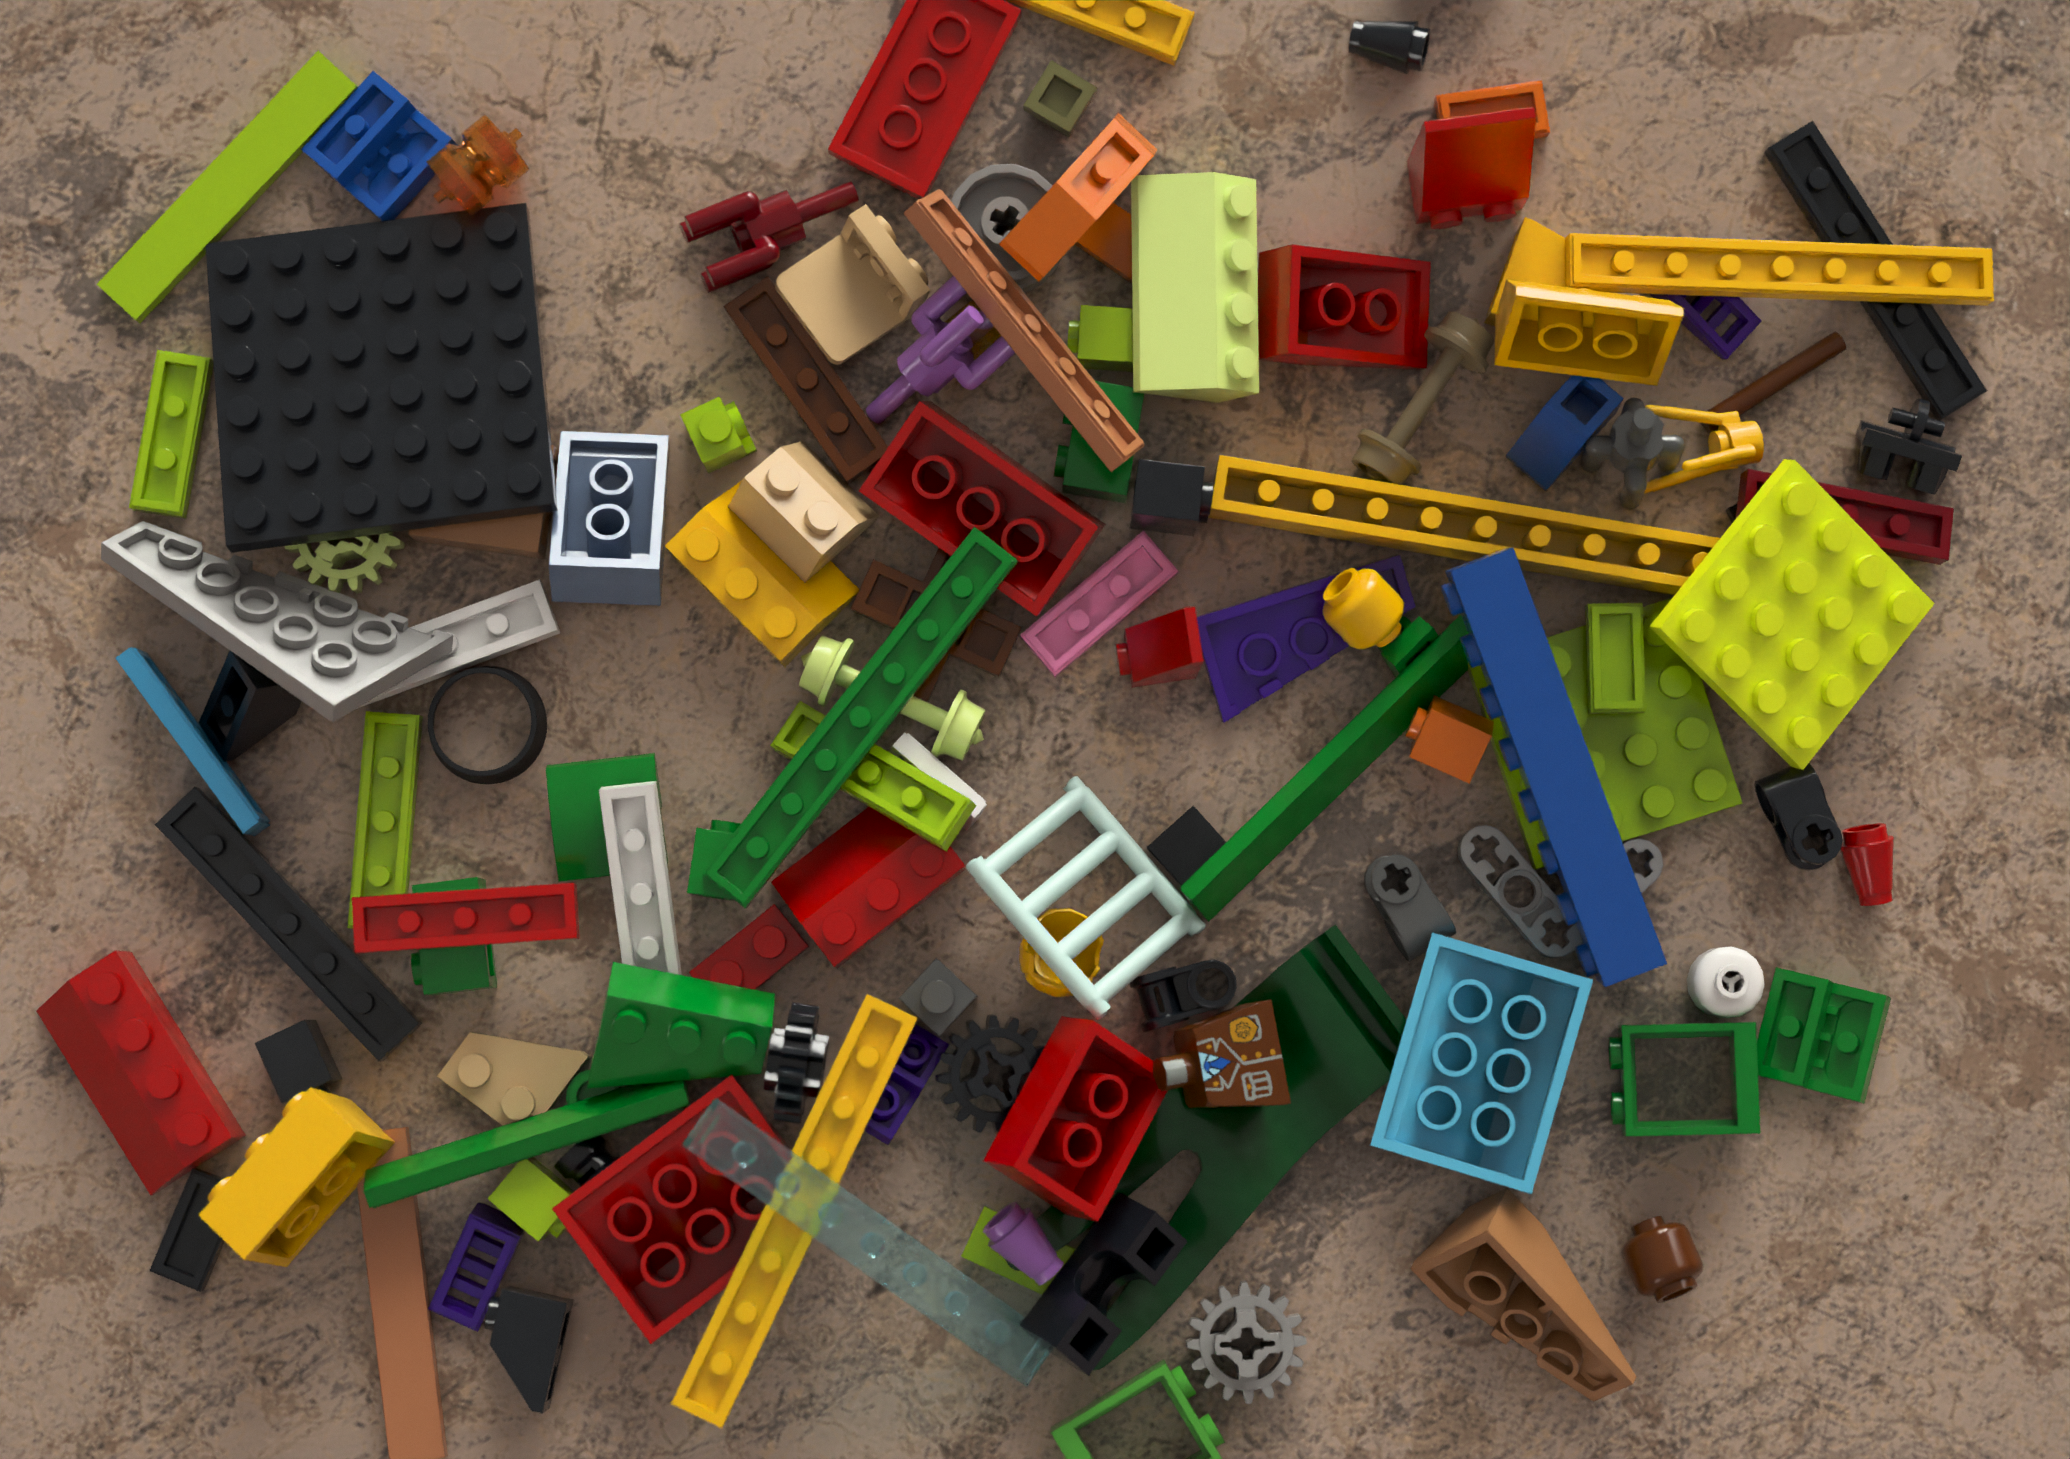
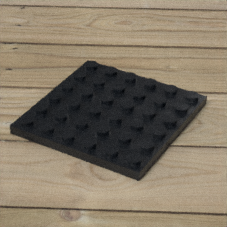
(379, 378)

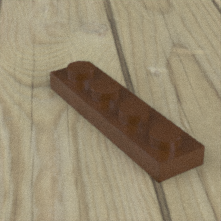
(807, 380)

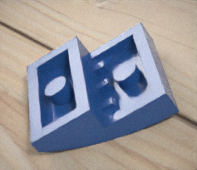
(378, 147)

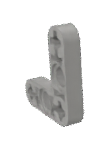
(1544, 905)

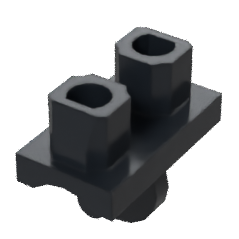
(1929, 457)

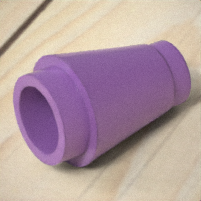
(1023, 1243)

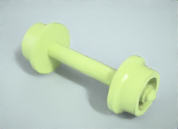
(957, 727)

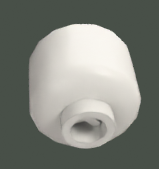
(1709, 972)

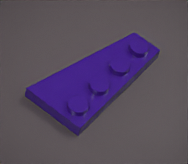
(1276, 638)

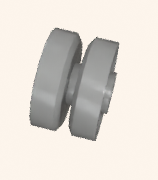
(997, 199)

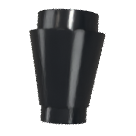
(1391, 43)

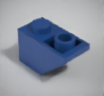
(1563, 427)

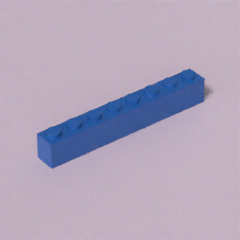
(1554, 766)

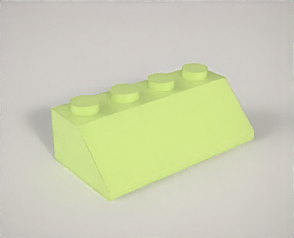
(1195, 286)

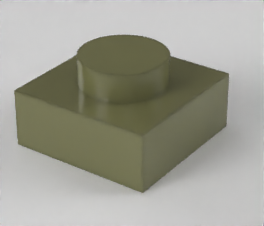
(1060, 98)

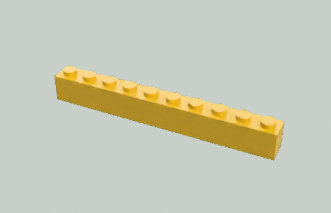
(1454, 525)

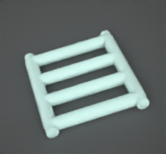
(1060, 955)

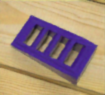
(1705, 329)
(492, 1223)

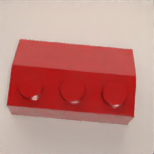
(863, 882)

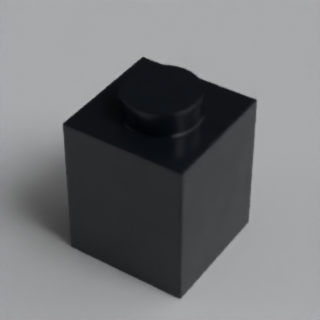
(298, 1060)

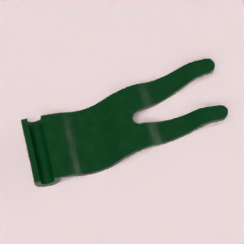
(1336, 1051)

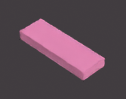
(1099, 604)

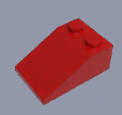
(1472, 167)
(1342, 308)

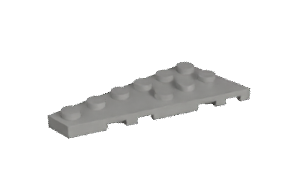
(281, 625)

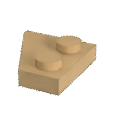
(511, 1076)

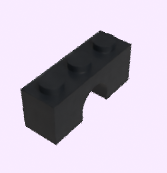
(1119, 1248)

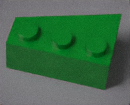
(677, 1029)

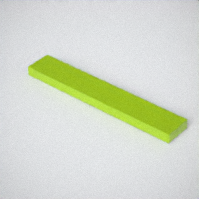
(227, 188)

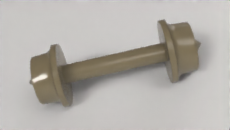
(1460, 343)

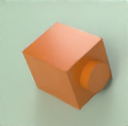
(1449, 738)

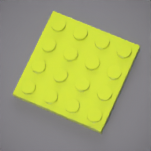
(1792, 614)

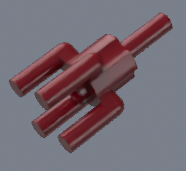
(759, 229)

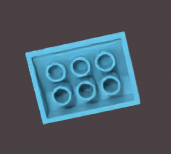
(1481, 1063)

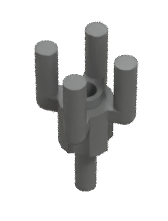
(1634, 449)

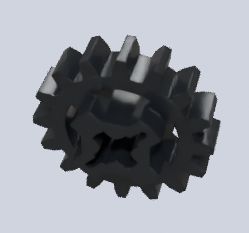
(796, 1063)
(972, 1084)

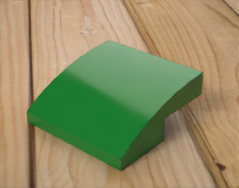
(578, 814)
(1821, 1035)

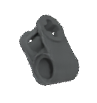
(1412, 911)

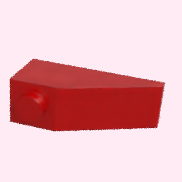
(1161, 649)

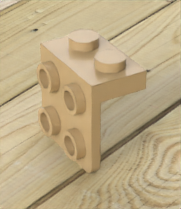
(854, 287)

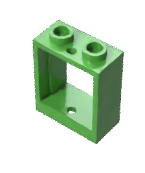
(1178, 1389)

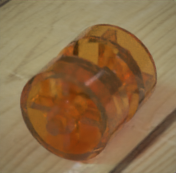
(477, 165)

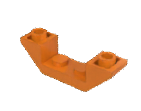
(1078, 197)

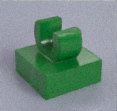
(1408, 644)

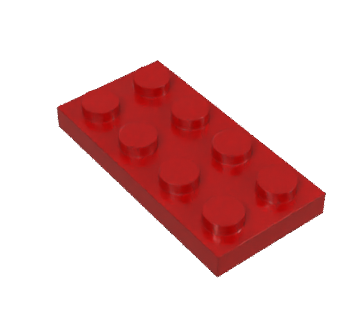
(923, 89)

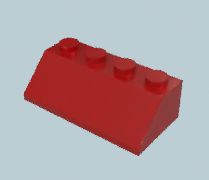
(951, 479)
(139, 1070)

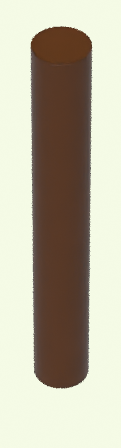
(1780, 377)

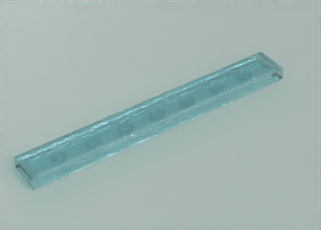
(865, 1239)

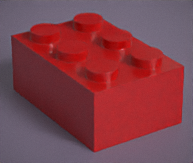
(1078, 1118)

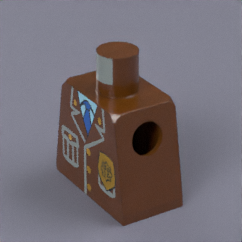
(1227, 1060)

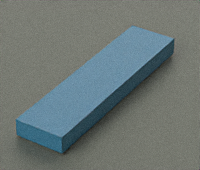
(193, 741)

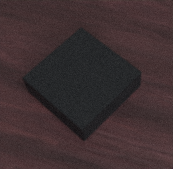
(1186, 845)

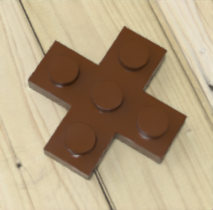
(890, 594)

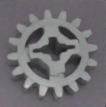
(1246, 1366)

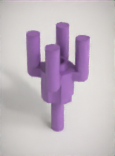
(941, 353)

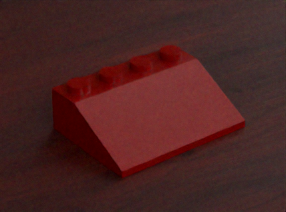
(665, 1220)

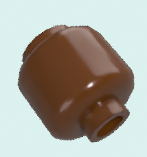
(1662, 1259)

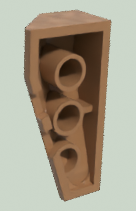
(1515, 1279)

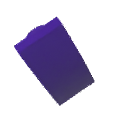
(905, 1083)

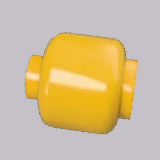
(1363, 608)

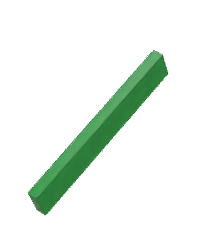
(522, 1140)

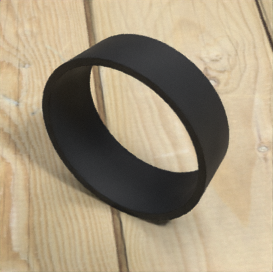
(529, 752)

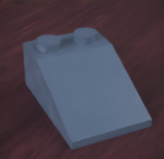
(609, 518)

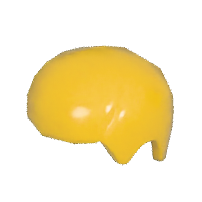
(1058, 923)

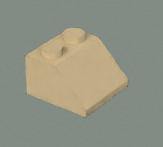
(801, 509)

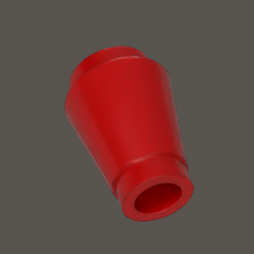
(1869, 861)

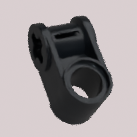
(1798, 808)
(1178, 993)

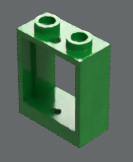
(1742, 1080)

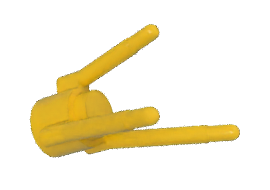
(1729, 446)

